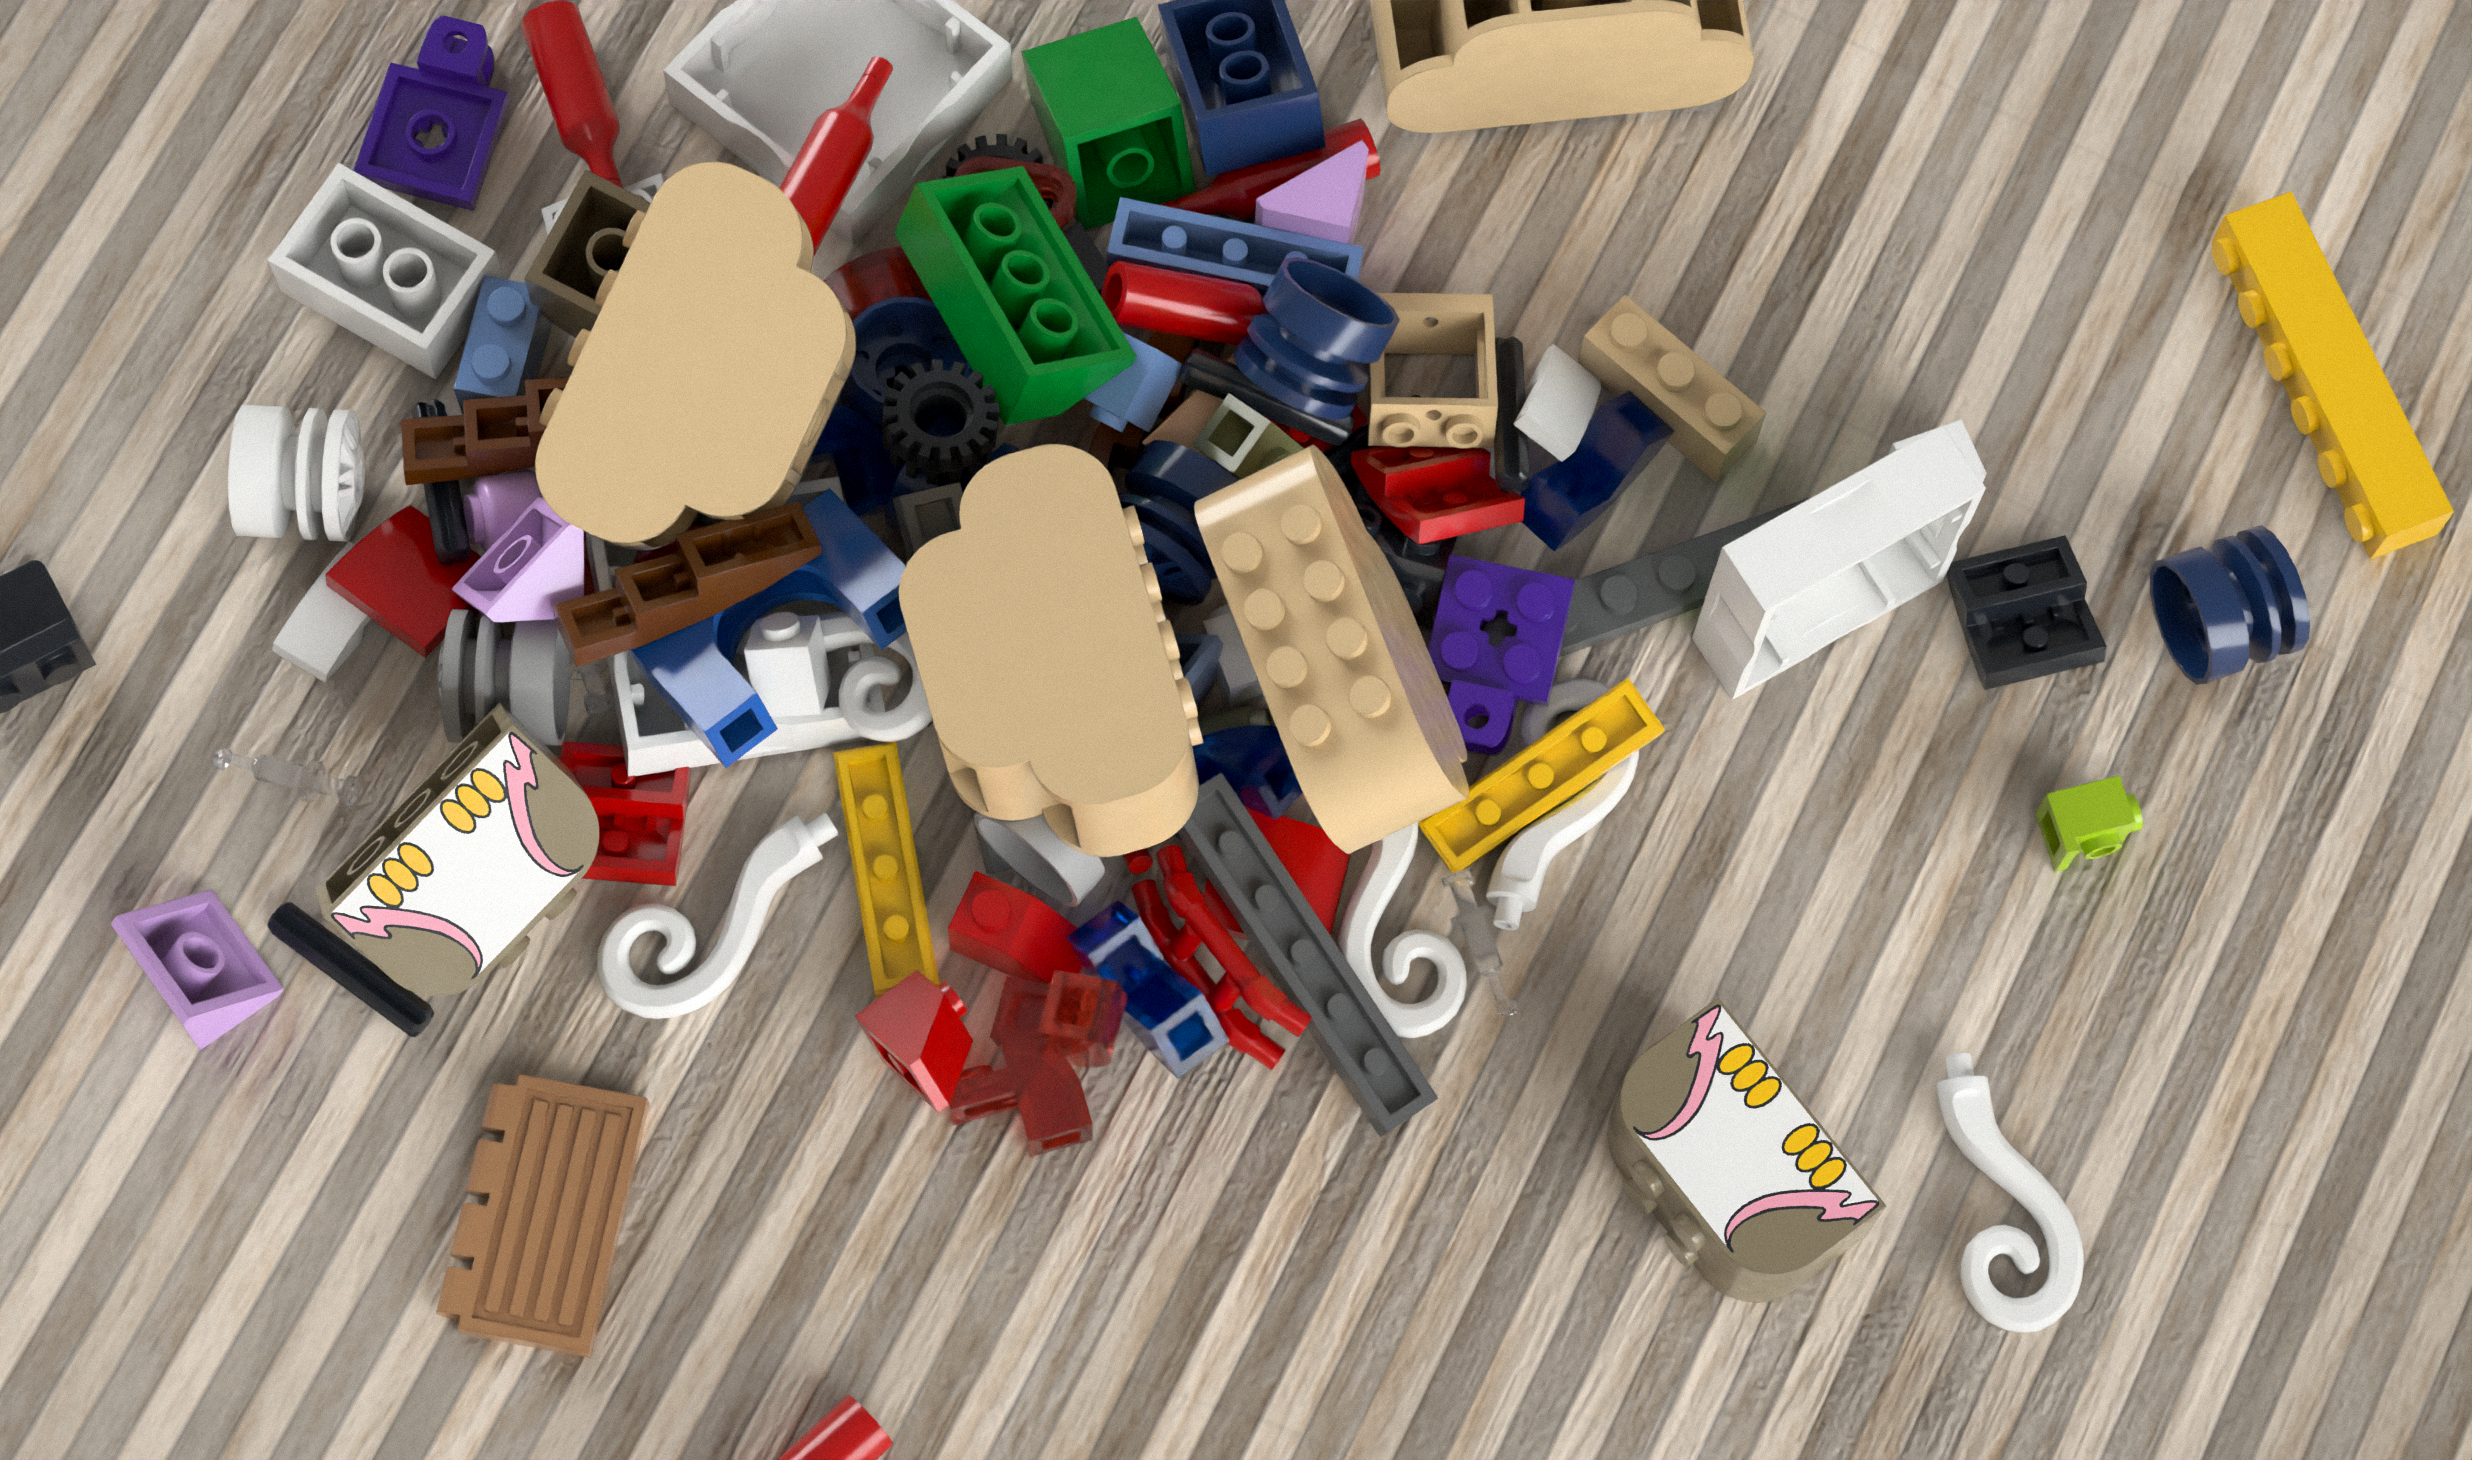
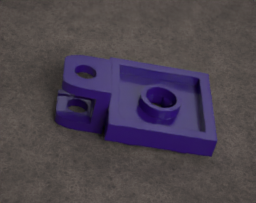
(444, 91)
(1491, 677)

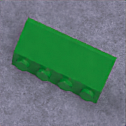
(1012, 291)

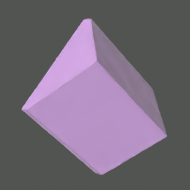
(1321, 200)
(527, 568)
(199, 963)

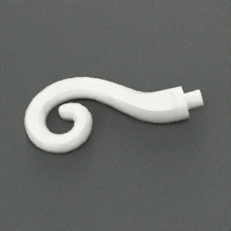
(890, 726)
(771, 863)
(1523, 863)
(1372, 893)
(1973, 1128)

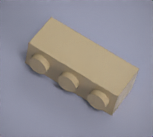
(1708, 413)

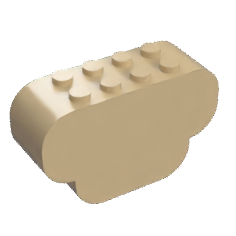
(1554, 59)
(700, 367)
(1334, 650)
(1054, 657)

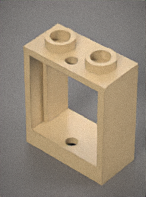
(1461, 327)

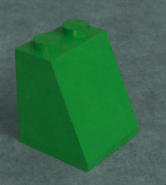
(1110, 119)

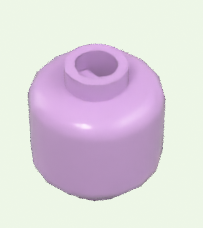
(497, 504)

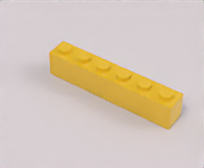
(2330, 376)

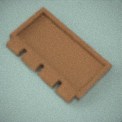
(549, 1217)

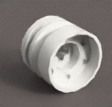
(282, 473)

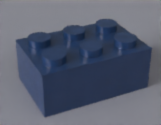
(1241, 81)

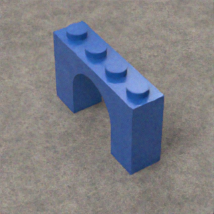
(696, 664)

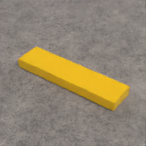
(1542, 776)
(885, 865)

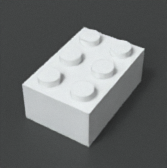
(384, 270)

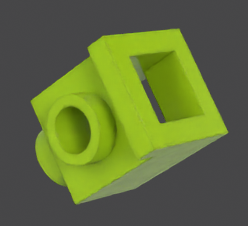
(2087, 820)

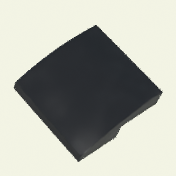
(2025, 612)

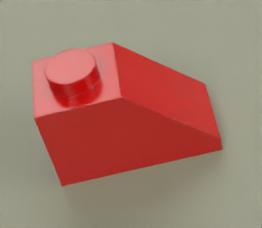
(1011, 931)
(920, 1036)

